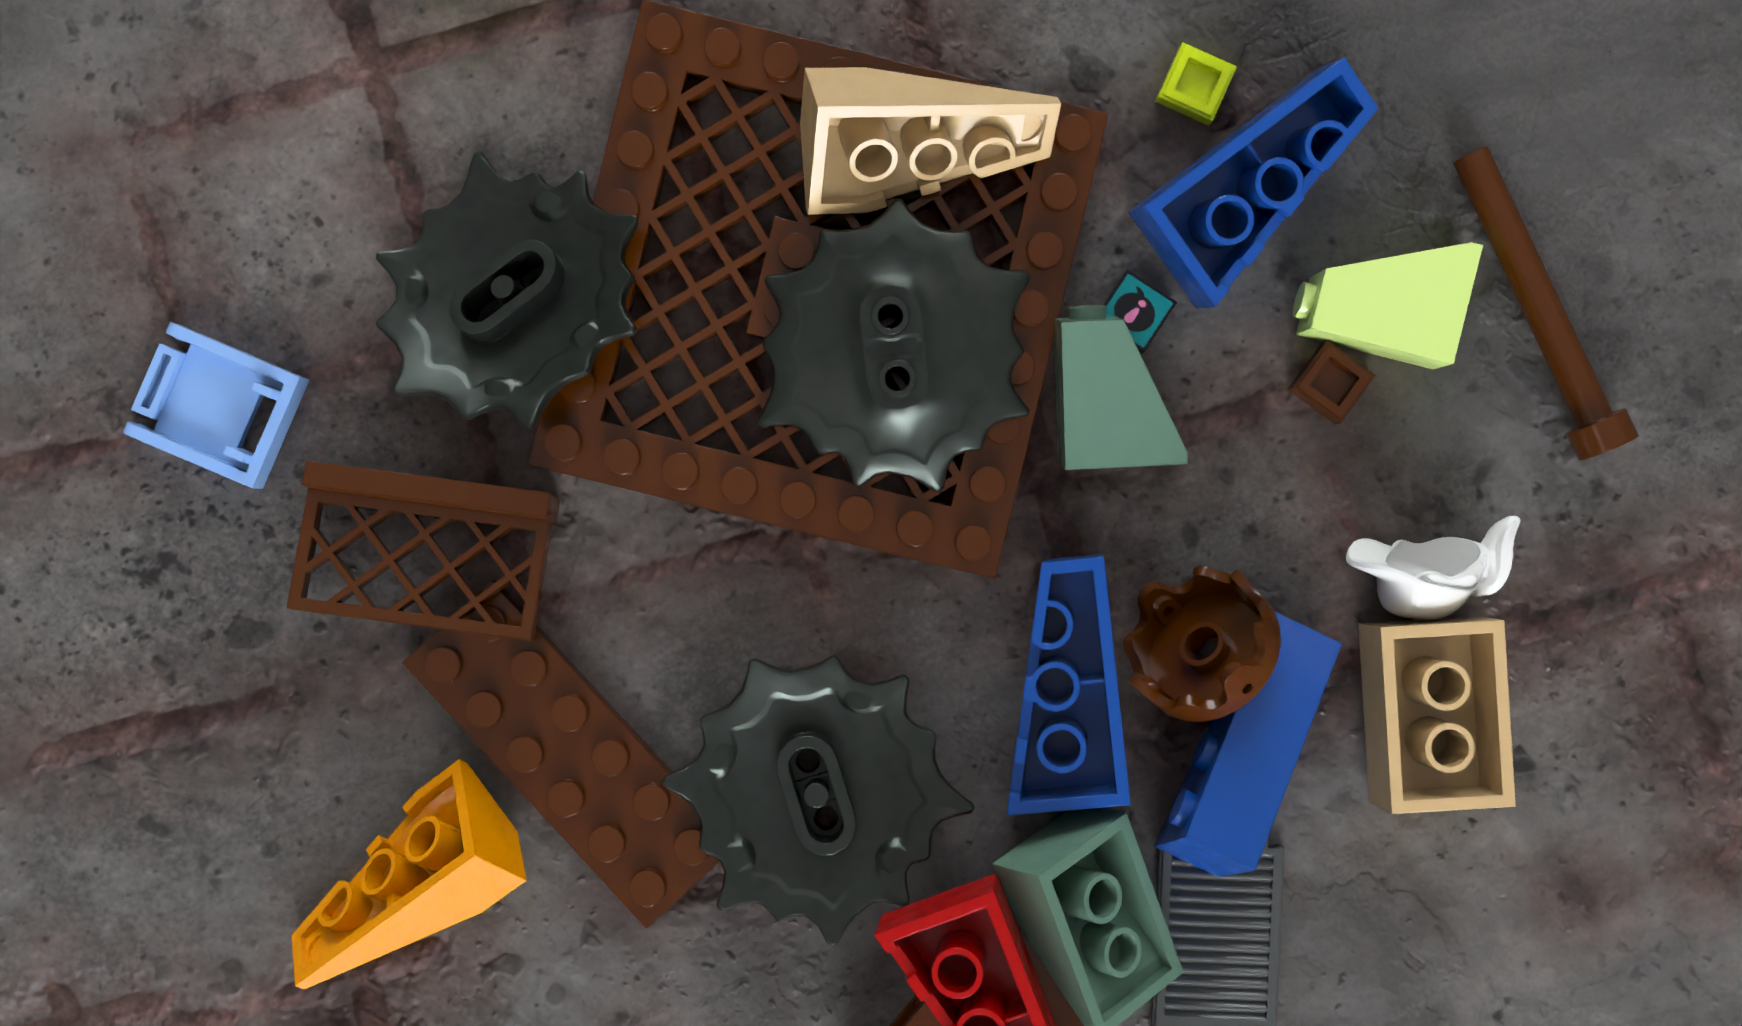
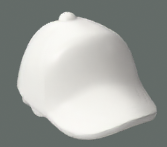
(1436, 575)

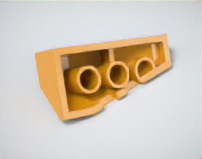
(433, 871)

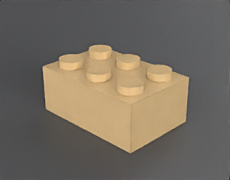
(1437, 714)

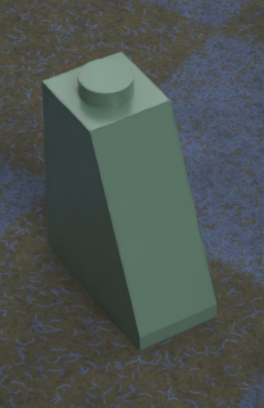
(1107, 397)

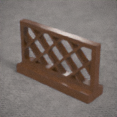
(429, 498)

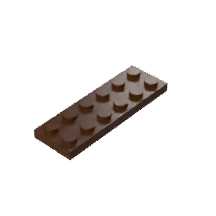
(568, 757)

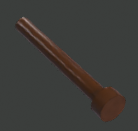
(1597, 425)

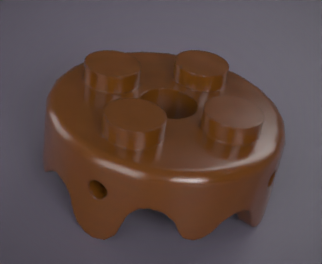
(1180, 621)

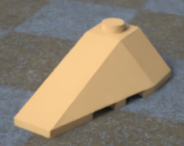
(899, 133)

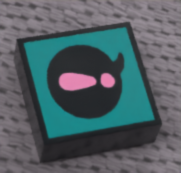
(1140, 307)

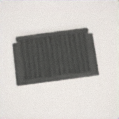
(1225, 943)

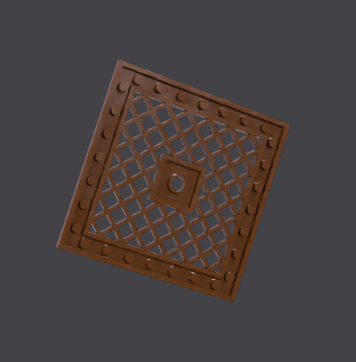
(723, 53)

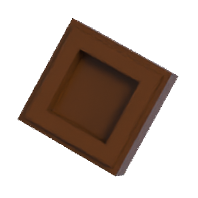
(1331, 382)

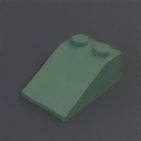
(1091, 913)

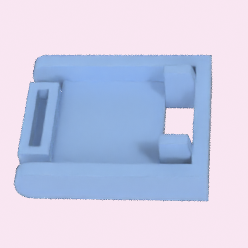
(209, 403)

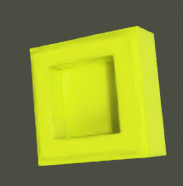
(1195, 84)

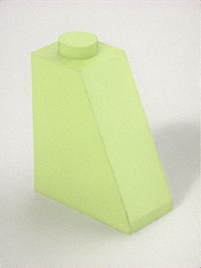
(1393, 305)

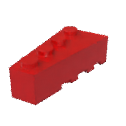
(967, 957)

